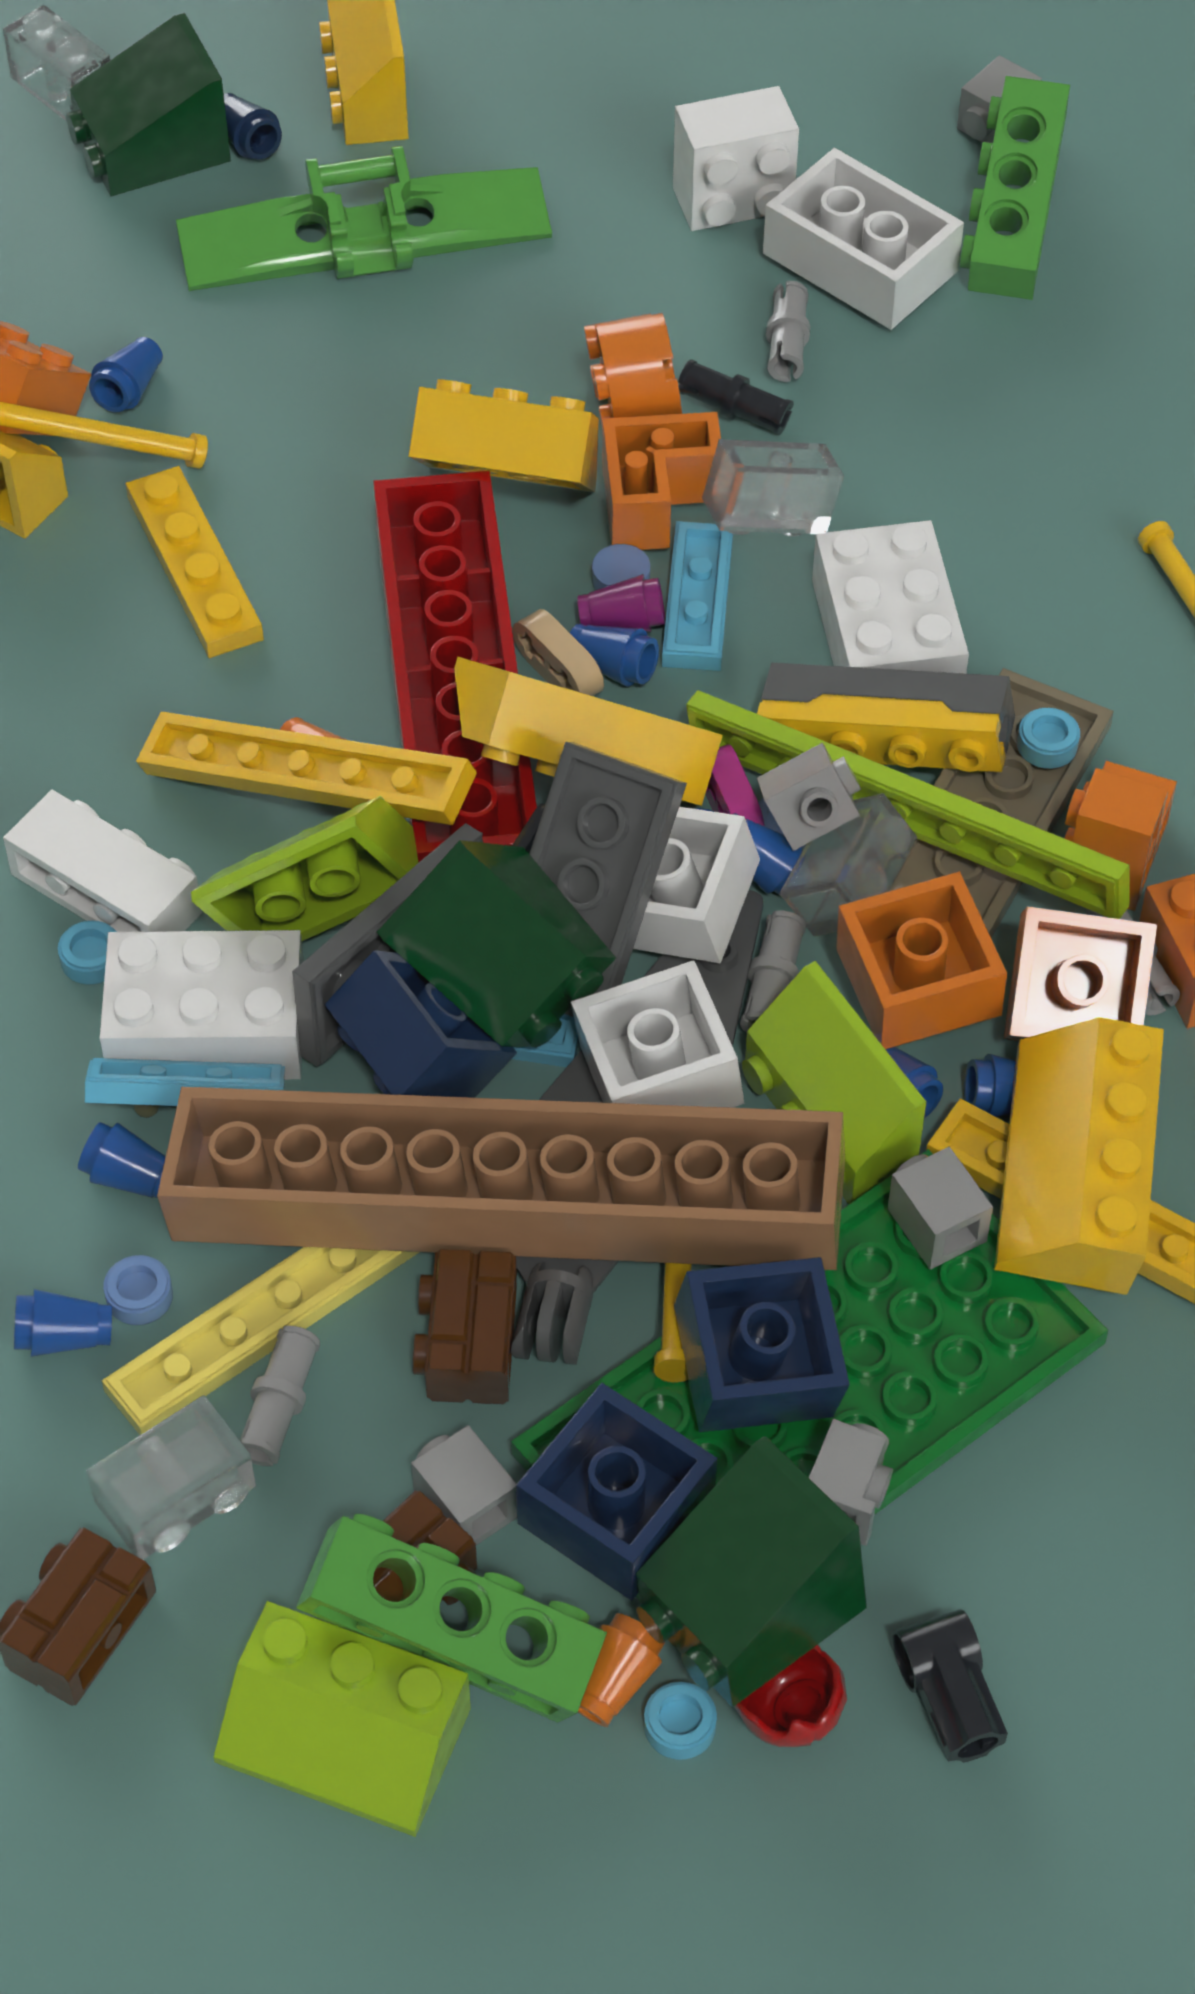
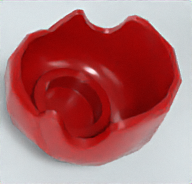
(797, 1703)

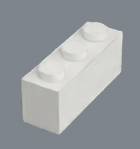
(99, 869)

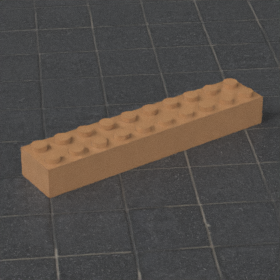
(504, 1176)

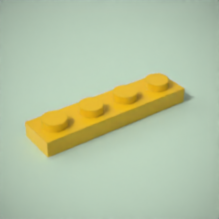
(194, 562)

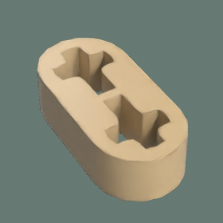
(557, 654)

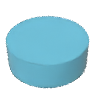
(1048, 738)
(84, 951)
(680, 1720)

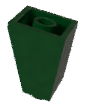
(152, 111)
(499, 942)
(753, 1575)

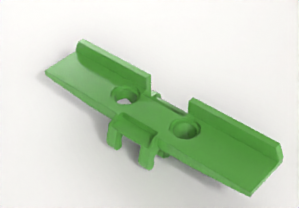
(262, 242)

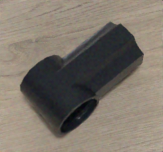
(945, 1666)

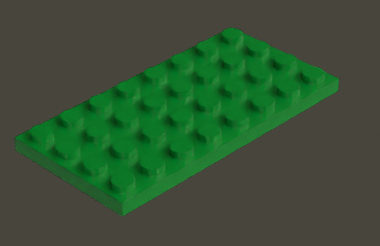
(923, 1348)

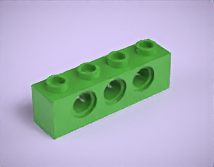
(1011, 262)
(344, 1594)

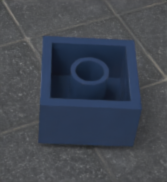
(413, 1032)
(760, 1344)
(613, 1488)

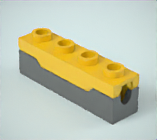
(896, 713)

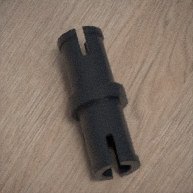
(735, 396)

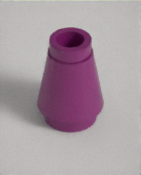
(624, 604)

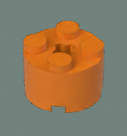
(633, 367)

